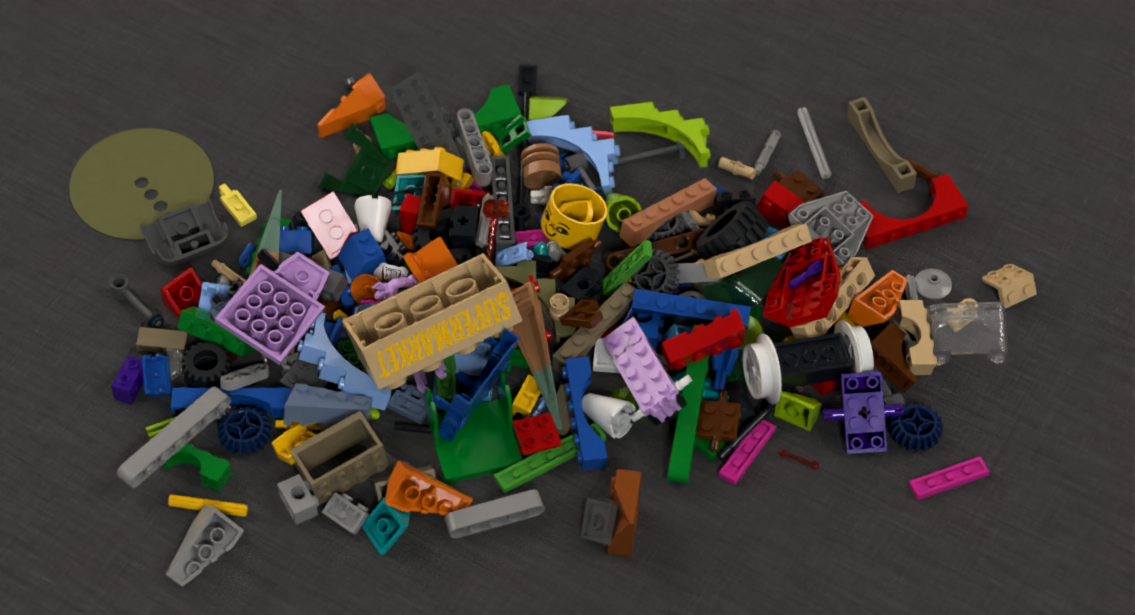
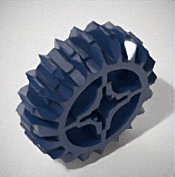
(244, 422)
(917, 428)

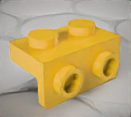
(291, 438)

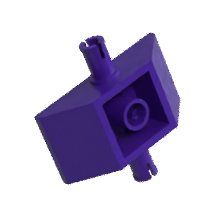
(861, 433)

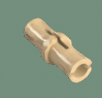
(737, 168)

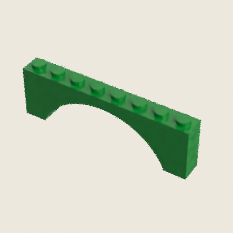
(395, 138)

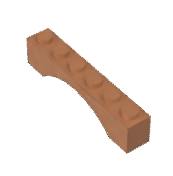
(644, 223)

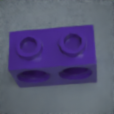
(128, 380)

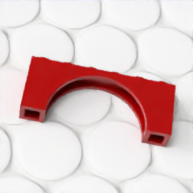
(946, 208)

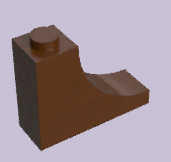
(434, 198)
(889, 357)

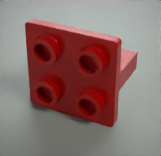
(536, 434)

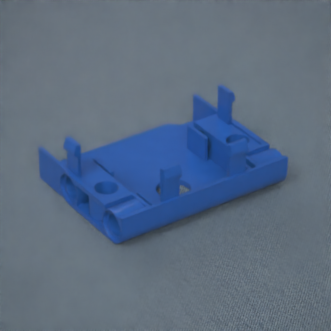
(464, 405)

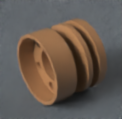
(541, 166)

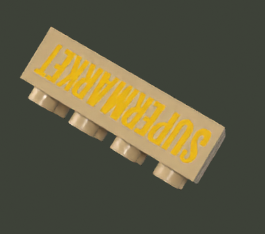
(432, 322)

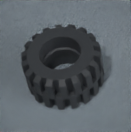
(202, 356)

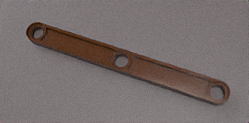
(668, 245)

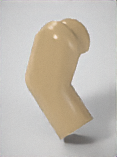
(702, 221)

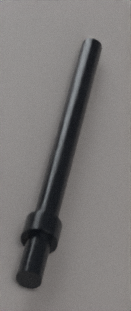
(732, 446)

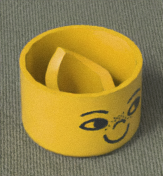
(573, 215)

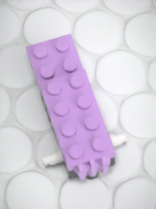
(645, 374)

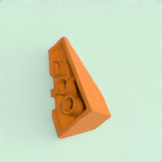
(360, 105)

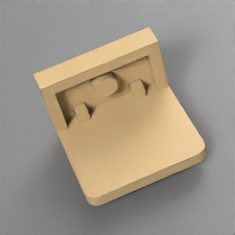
(1012, 284)

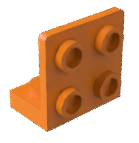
(430, 260)

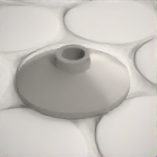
(932, 289)

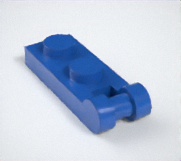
(346, 300)

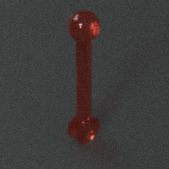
(814, 464)

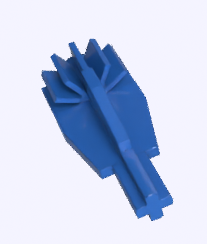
(723, 366)

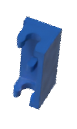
(156, 375)

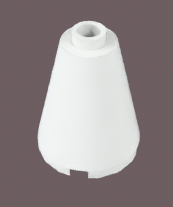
(373, 215)
(609, 413)

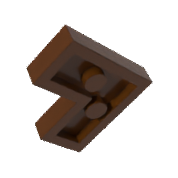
(583, 315)

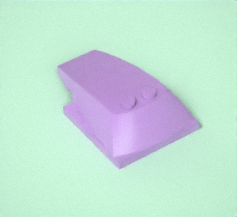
(276, 306)

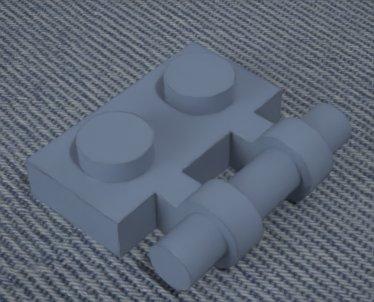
(407, 405)

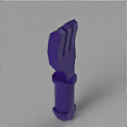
(813, 270)

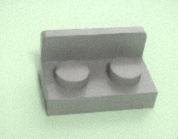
(345, 512)

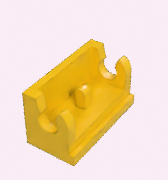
(526, 397)

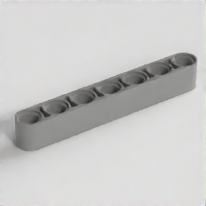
(173, 437)

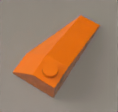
(878, 301)
(418, 492)

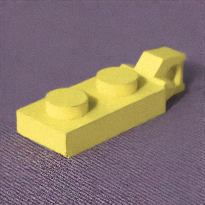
(236, 205)

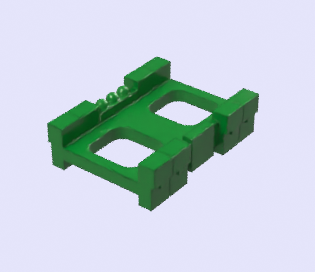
(511, 129)

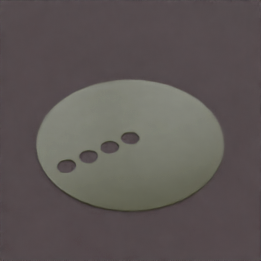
(106, 175)

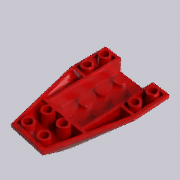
(811, 298)

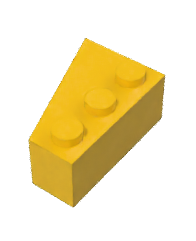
(430, 161)

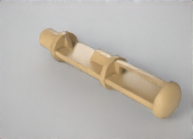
(224, 270)

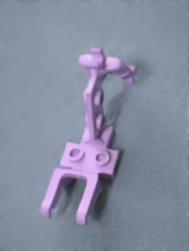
(389, 289)

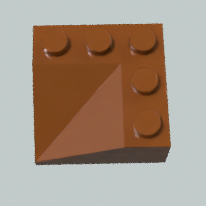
(625, 493)

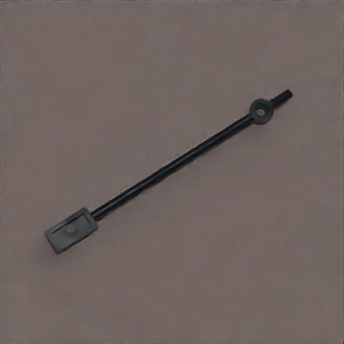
(526, 88)

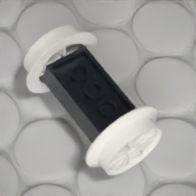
(805, 361)

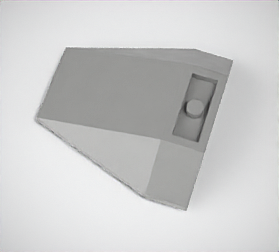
(839, 219)

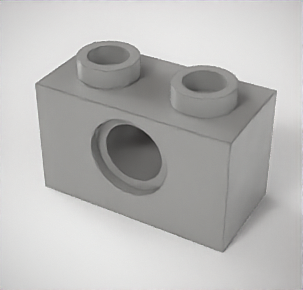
(302, 508)

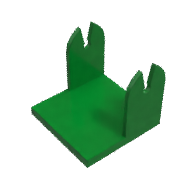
(483, 443)

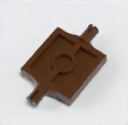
(800, 186)
(575, 260)
(718, 421)

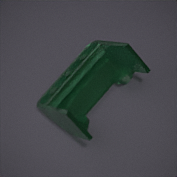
(746, 288)

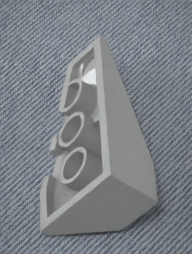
(205, 541)

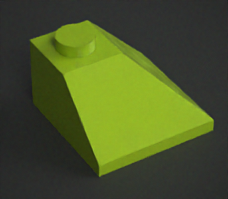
(545, 107)
(798, 410)

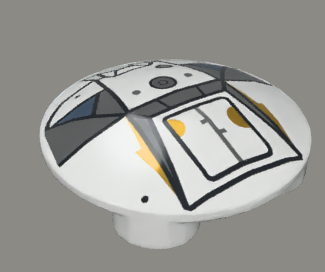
(388, 272)

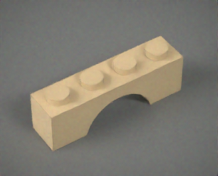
(912, 317)

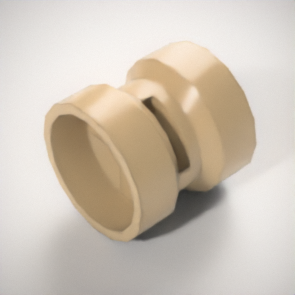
(558, 306)

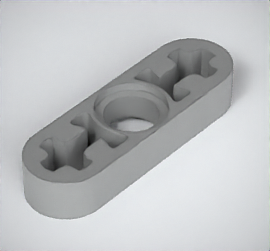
(244, 376)

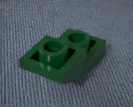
(347, 351)

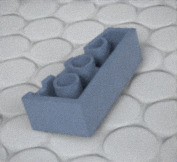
(323, 406)

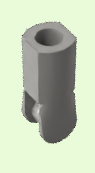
(555, 251)

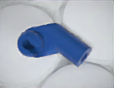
(245, 256)

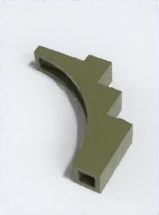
(518, 276)

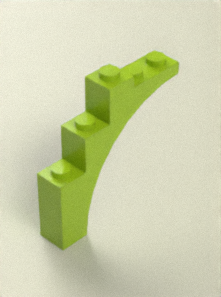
(668, 124)

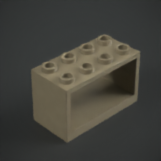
(333, 442)

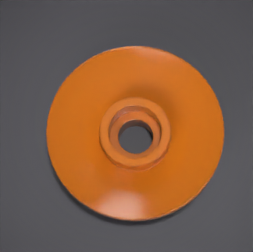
(361, 288)

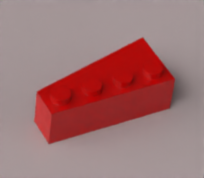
(778, 204)
(704, 341)

